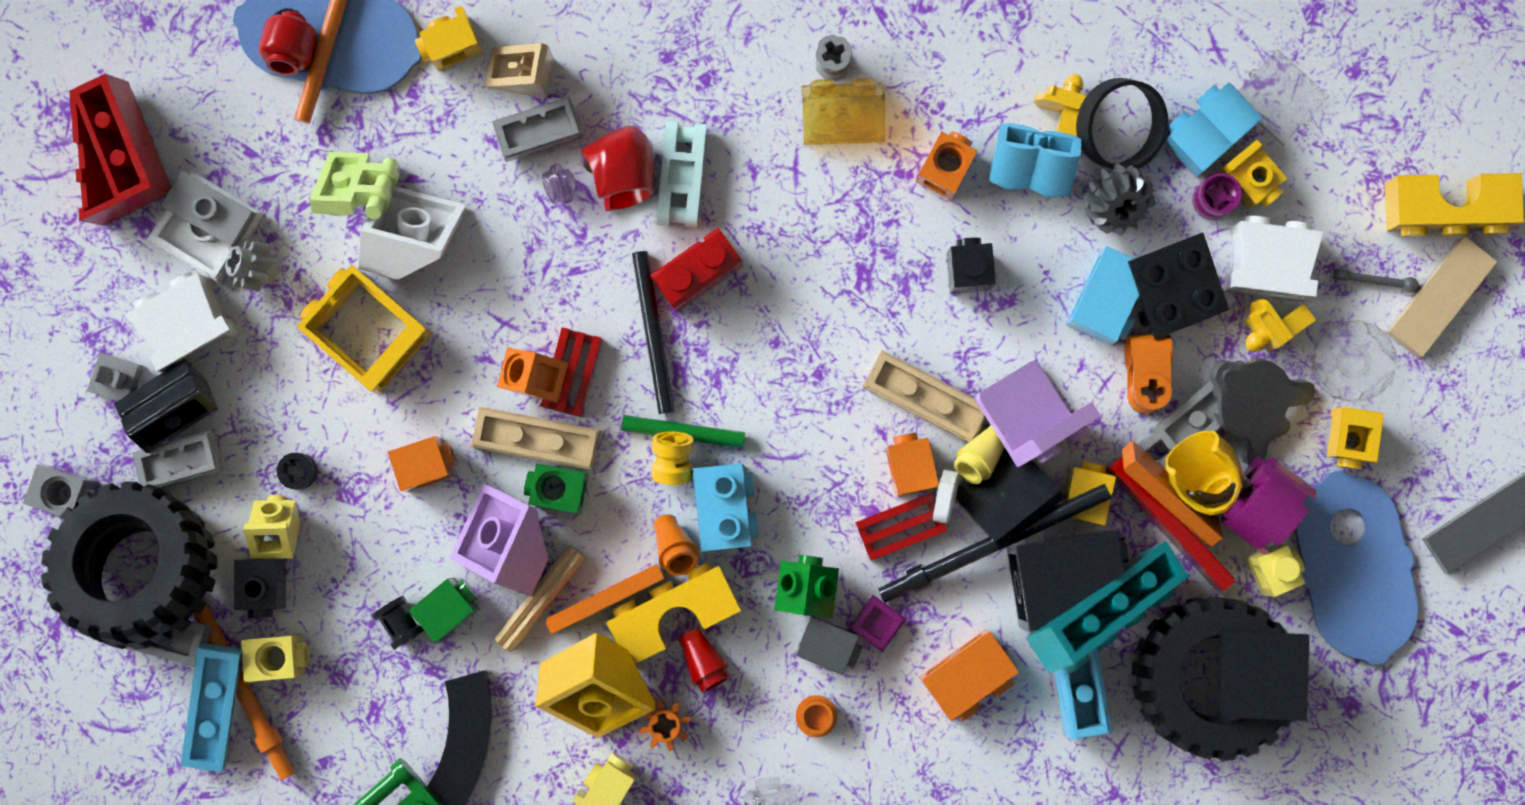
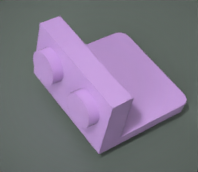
(1032, 415)

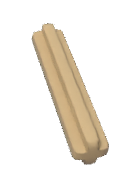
(542, 597)

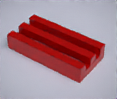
(580, 338)
(867, 539)

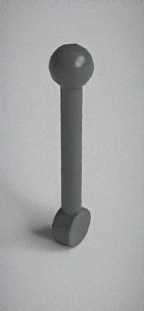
(1408, 284)

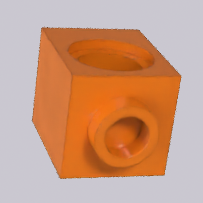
(937, 179)
(532, 374)
(422, 463)
(911, 464)

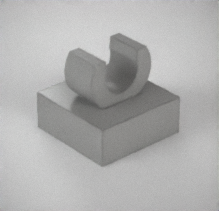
(114, 377)

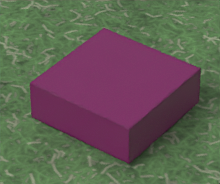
(877, 623)

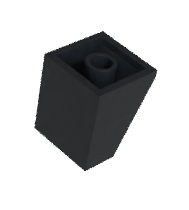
(1061, 572)

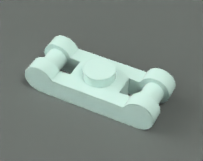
(681, 174)

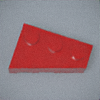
(115, 151)

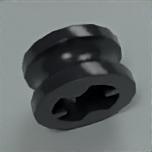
(288, 479)

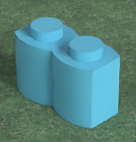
(1212, 129)
(1035, 160)

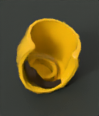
(1205, 472)

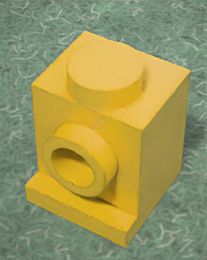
(448, 41)
(1252, 191)
(1367, 430)

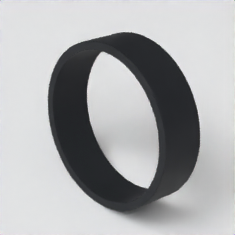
(1158, 127)

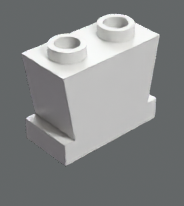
(1274, 259)
(182, 321)

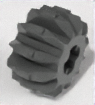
(1119, 199)

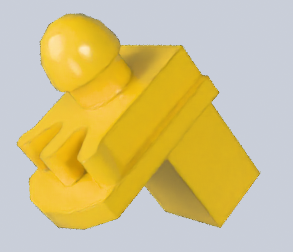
(1064, 101)
(1270, 330)

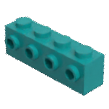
(1119, 604)

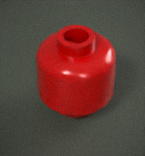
(287, 43)

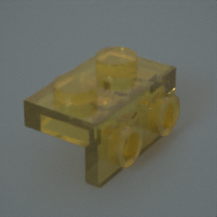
(843, 112)

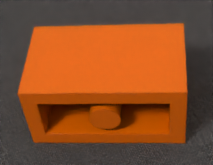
(970, 676)

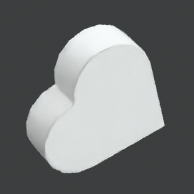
(946, 496)

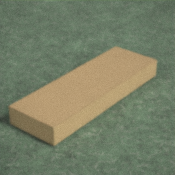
(1441, 297)
(925, 396)
(535, 438)

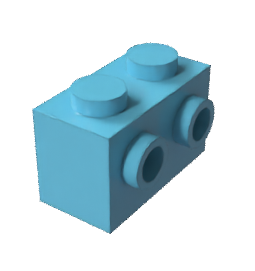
(723, 507)

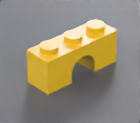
(1417, 205)
(704, 594)

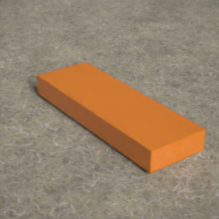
(1156, 482)
(605, 598)

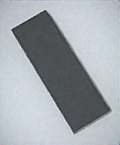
(1479, 526)

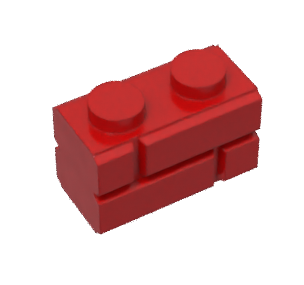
(697, 270)

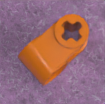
(1148, 363)

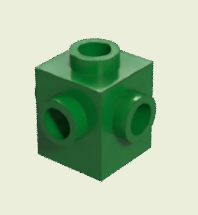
(806, 587)

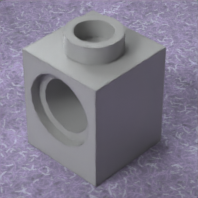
(46, 485)

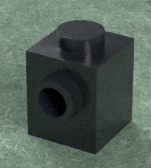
(970, 266)
(259, 586)

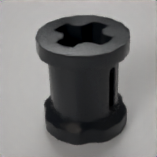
(398, 622)

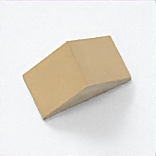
(521, 69)

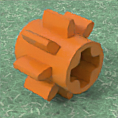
(659, 734)

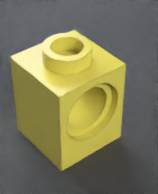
(256, 657)

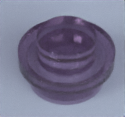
(559, 184)

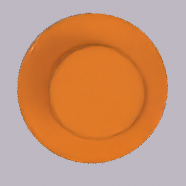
(816, 716)

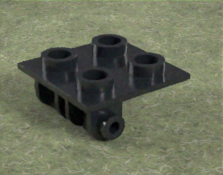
(1177, 286)

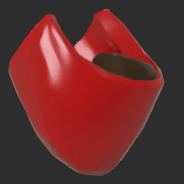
(621, 167)

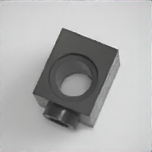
(829, 646)

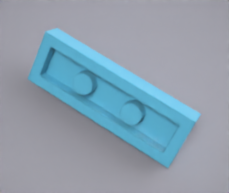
(211, 707)

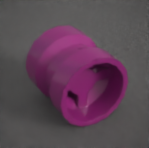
(1223, 192)

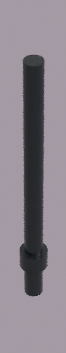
(920, 577)

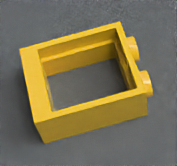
(393, 359)

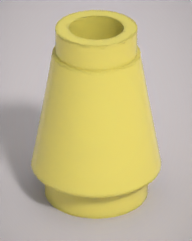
(979, 457)

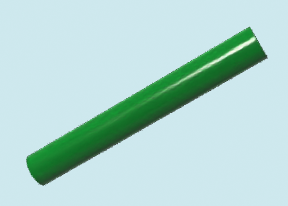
(699, 433)

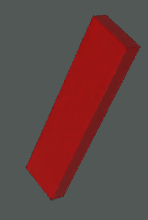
(1173, 529)

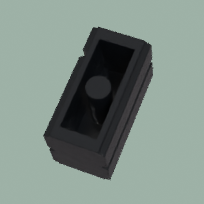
(165, 406)

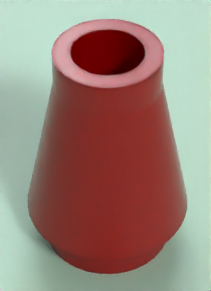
(703, 661)

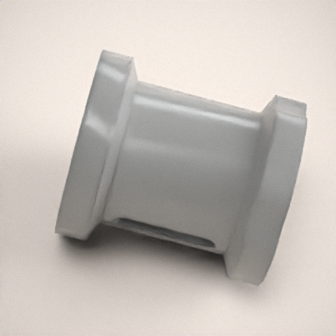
(837, 46)

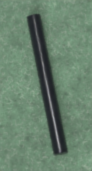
(653, 332)

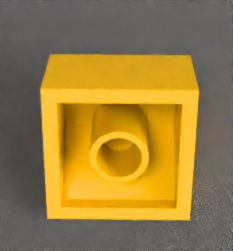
(593, 686)

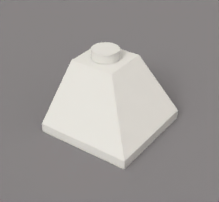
(408, 233)

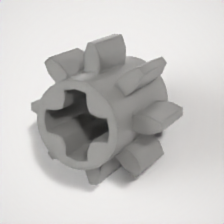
(251, 265)

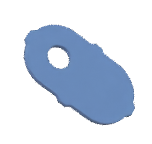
(371, 47)
(1361, 590)

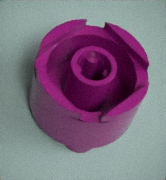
(1268, 504)

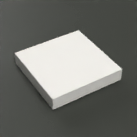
(194, 244)

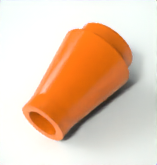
(675, 549)

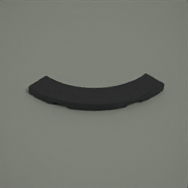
(466, 738)

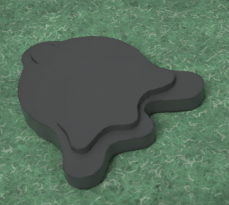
(1255, 402)

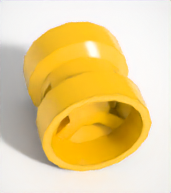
(672, 458)

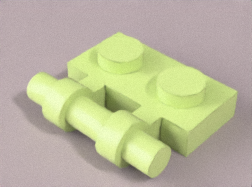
(343, 185)

